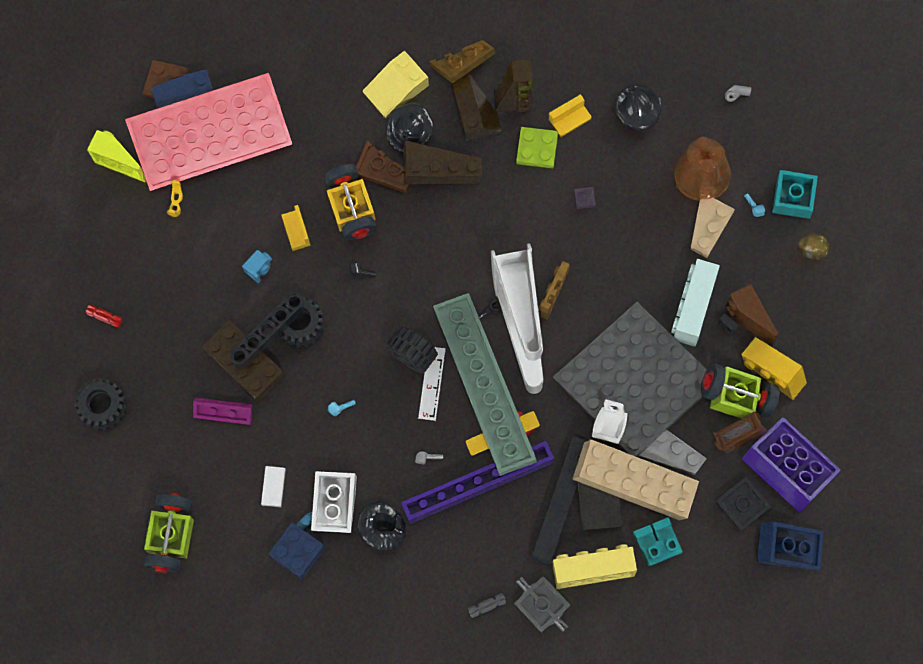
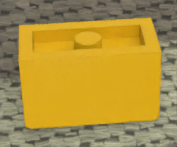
(569, 116)
(296, 229)

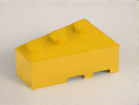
(775, 367)

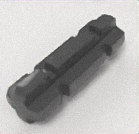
(487, 605)

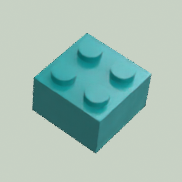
(794, 194)

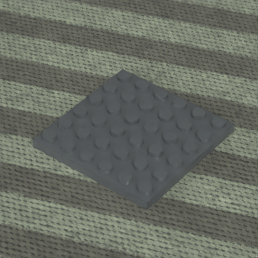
(640, 368)

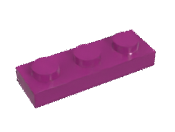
(222, 411)

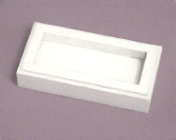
(273, 486)

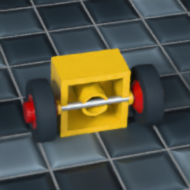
(350, 202)

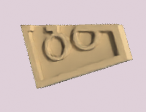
(709, 225)

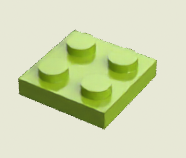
(537, 147)

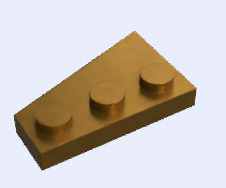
(459, 64)
(553, 290)

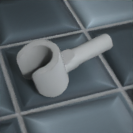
(422, 456)

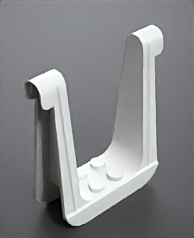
(517, 296)

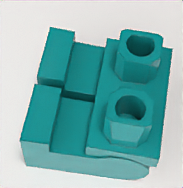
(660, 550)

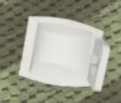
(610, 422)

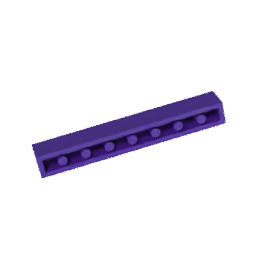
(470, 486)

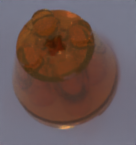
(703, 170)

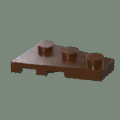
(378, 168)

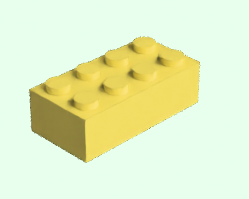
(594, 567)

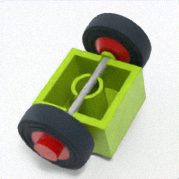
(738, 392)
(168, 533)

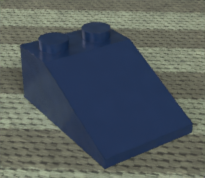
(182, 88)
(790, 546)

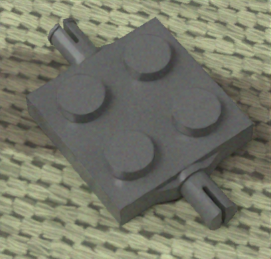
(542, 604)

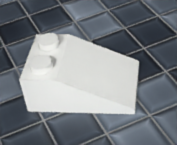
(333, 501)

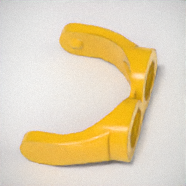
(175, 190)

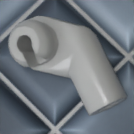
(735, 91)

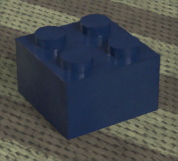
(297, 551)

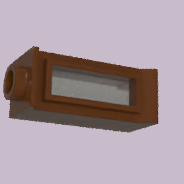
(739, 433)

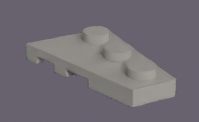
(674, 453)

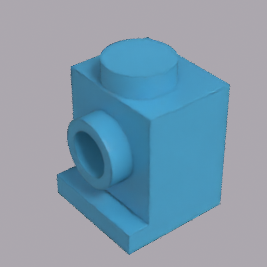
(257, 265)

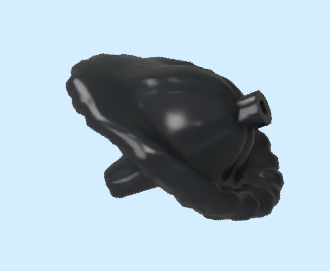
(638, 107)
(409, 124)
(381, 526)

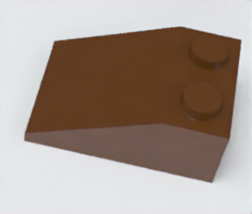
(750, 314)

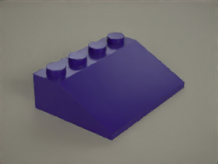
(791, 464)

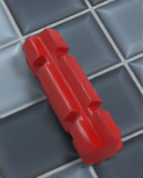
(103, 315)

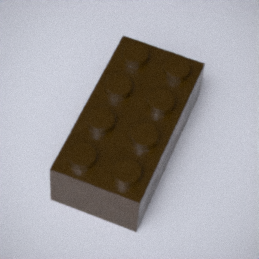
(257, 378)

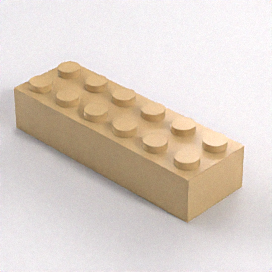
(635, 480)

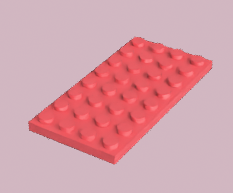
(209, 131)

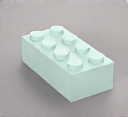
(696, 301)

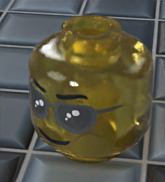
(814, 246)

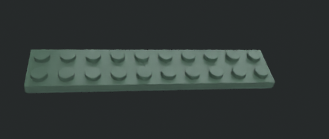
(484, 384)

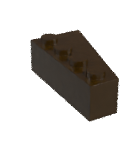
(516, 88)
(439, 166)

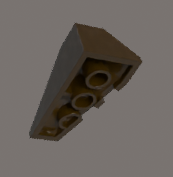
(474, 109)

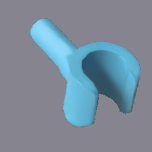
(757, 210)
(334, 409)

